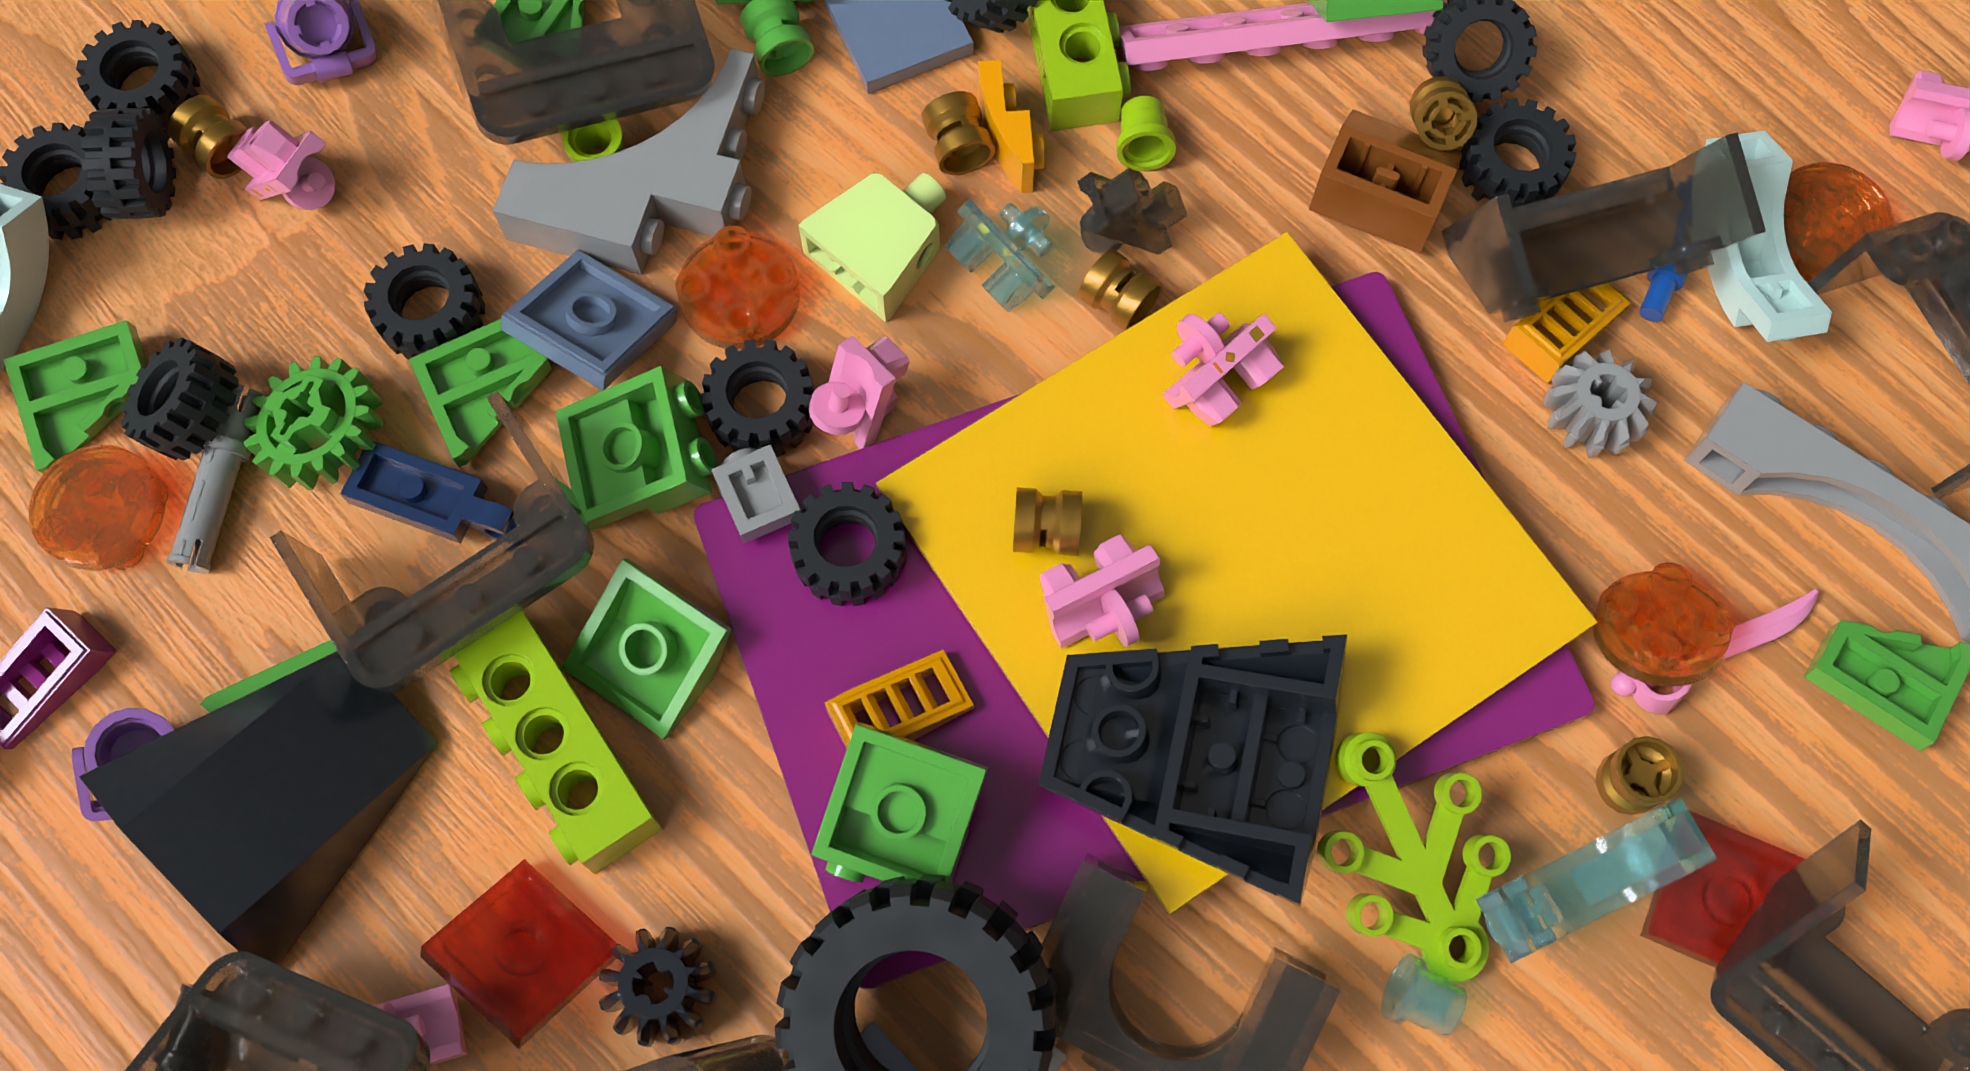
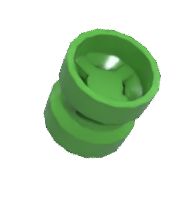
(779, 41)

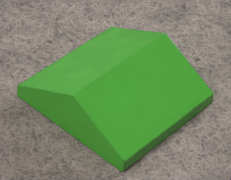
(647, 649)

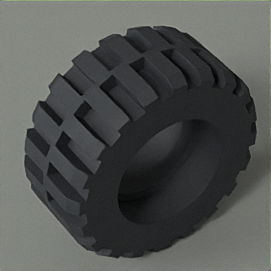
(928, 918)

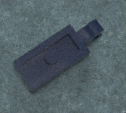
(425, 495)

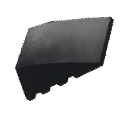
(1205, 750)
(267, 799)

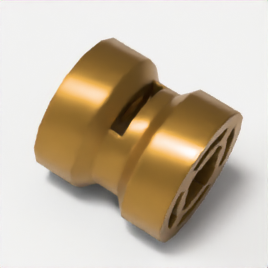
(1438, 101)
(956, 128)
(205, 129)
(1119, 289)
(1047, 521)
(1650, 765)

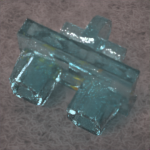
(980, 237)

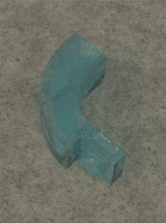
(1595, 880)

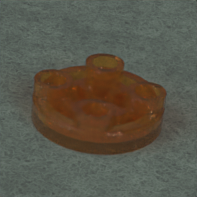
(1828, 212)
(738, 289)
(98, 508)
(1662, 627)

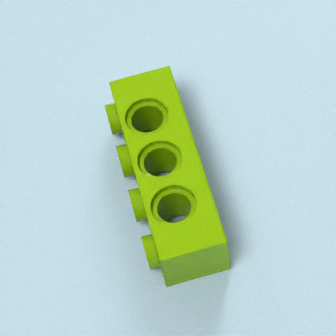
(1072, 90)
(618, 815)

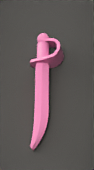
(1744, 637)

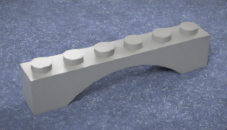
(1769, 450)

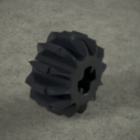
(645, 1010)

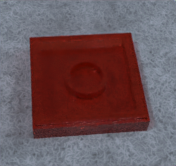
(1713, 904)
(520, 953)

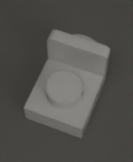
(755, 492)

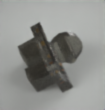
(1129, 212)

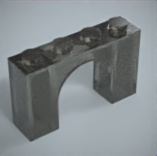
(1081, 946)

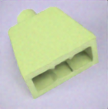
(876, 239)

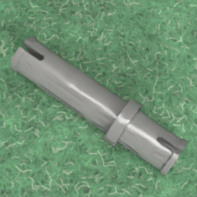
(213, 487)

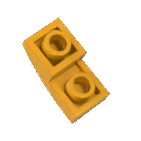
(1015, 144)

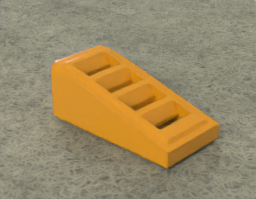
(1544, 355)
(865, 696)

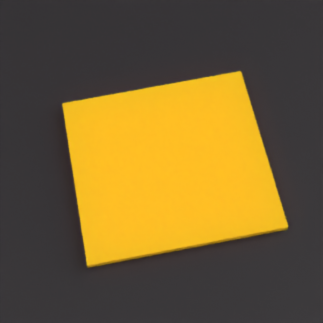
(1289, 520)

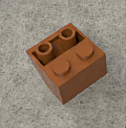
(1384, 181)

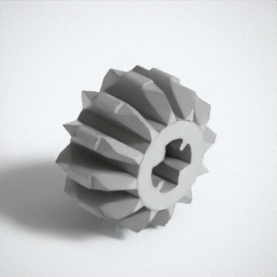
(1599, 403)

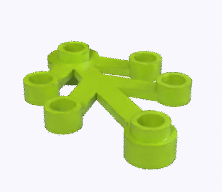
(1419, 864)

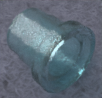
(1422, 997)

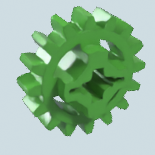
(313, 423)

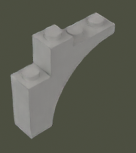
(622, 200)

